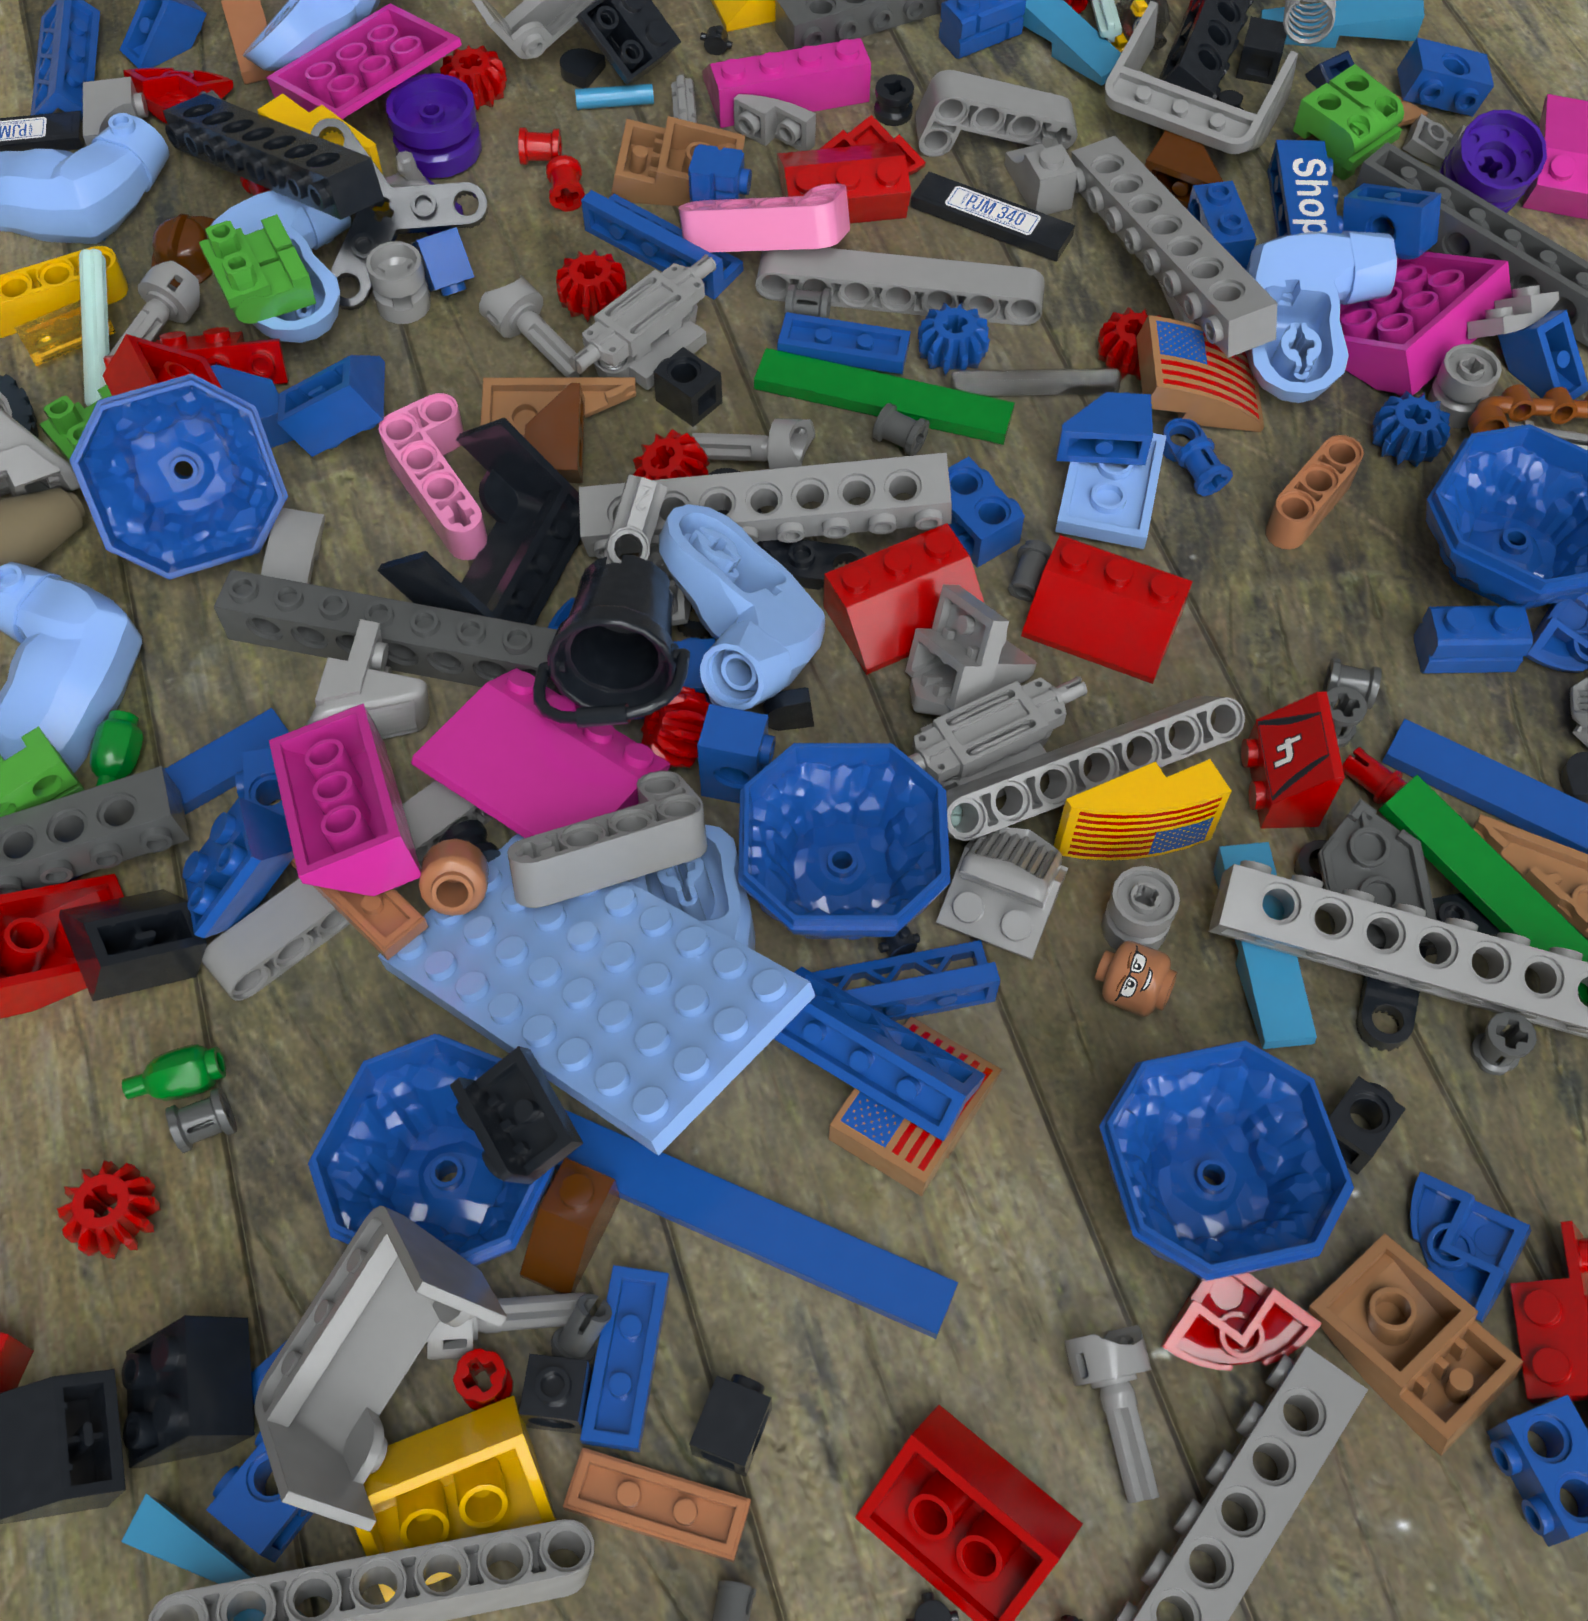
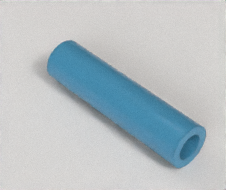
(614, 96)

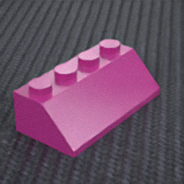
(806, 76)
(344, 806)

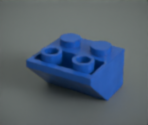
(334, 403)
(235, 866)

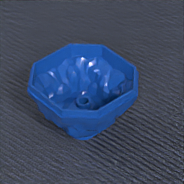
(1514, 517)
(168, 518)
(843, 840)
(1247, 1128)
(402, 1137)

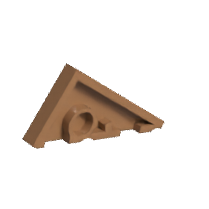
(525, 397)

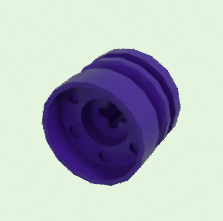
(1497, 157)

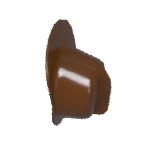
(179, 240)

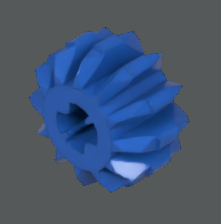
(953, 338)
(1411, 428)

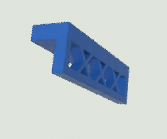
(65, 56)
(653, 239)
(924, 994)
(881, 1058)

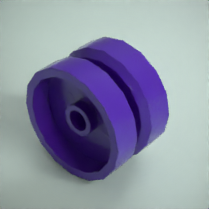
(436, 123)

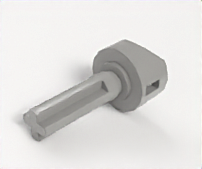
(163, 300)
(516, 311)
(782, 448)
(521, 1314)
(1110, 1366)

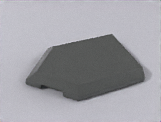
(1378, 860)

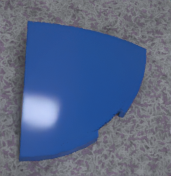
(1563, 637)
(1465, 1241)

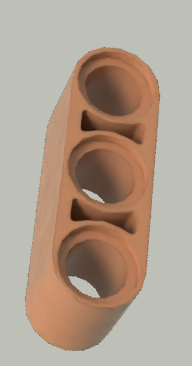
(1314, 492)

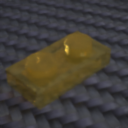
(54, 333)

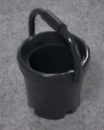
(615, 647)

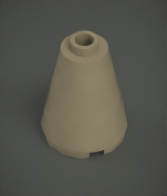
(37, 524)

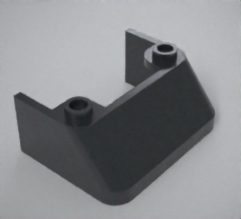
(526, 547)

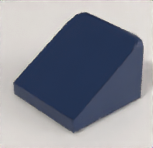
(1329, 69)

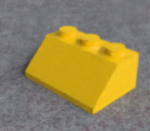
(456, 1484)

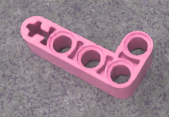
(770, 223)
(415, 448)

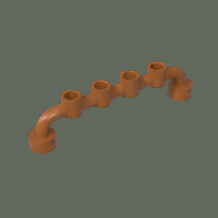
(1521, 406)

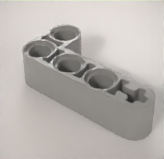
(993, 109)
(613, 847)

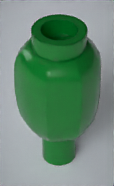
(115, 747)
(178, 1074)

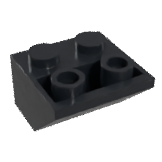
(629, 35)
(133, 943)
(188, 1390)
(60, 1446)

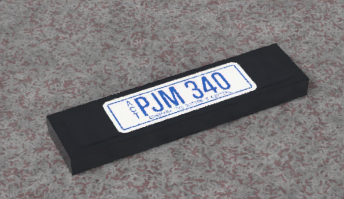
(42, 131)
(992, 216)

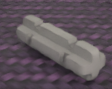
(684, 99)

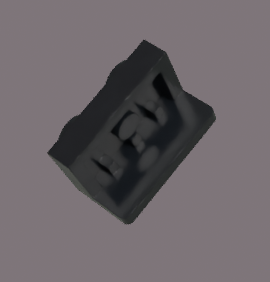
(516, 1118)

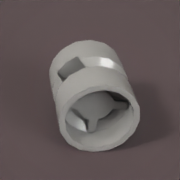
(398, 282)
(1464, 380)
(1140, 907)

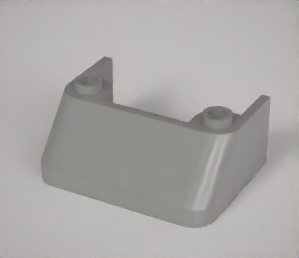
(533, 23)
(1186, 111)
(350, 1356)

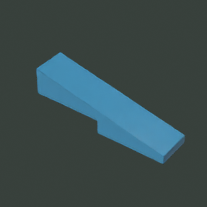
(1360, 19)
(1072, 38)
(1268, 976)
(173, 1539)

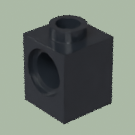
(1262, 51)
(687, 386)
(1378, 1108)
(555, 1393)
(732, 1423)

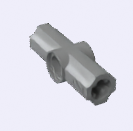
(636, 515)

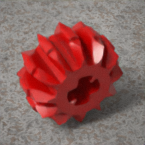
(480, 71)
(589, 283)
(1119, 342)
(671, 458)
(676, 728)
(95, 1196)

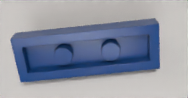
(845, 342)
(625, 1360)

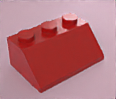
(872, 174)
(895, 591)
(1106, 609)
(968, 1520)

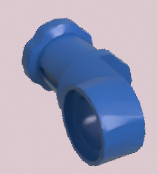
(1196, 456)

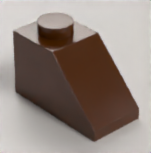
(1180, 165)
(559, 432)
(569, 1227)

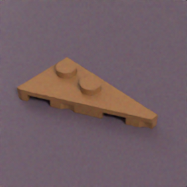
(1549, 867)

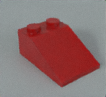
(34, 948)

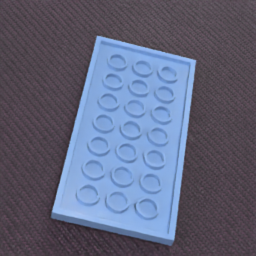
(610, 995)

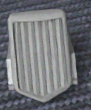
(28, 463)
(962, 655)
(393, 701)
(1004, 890)

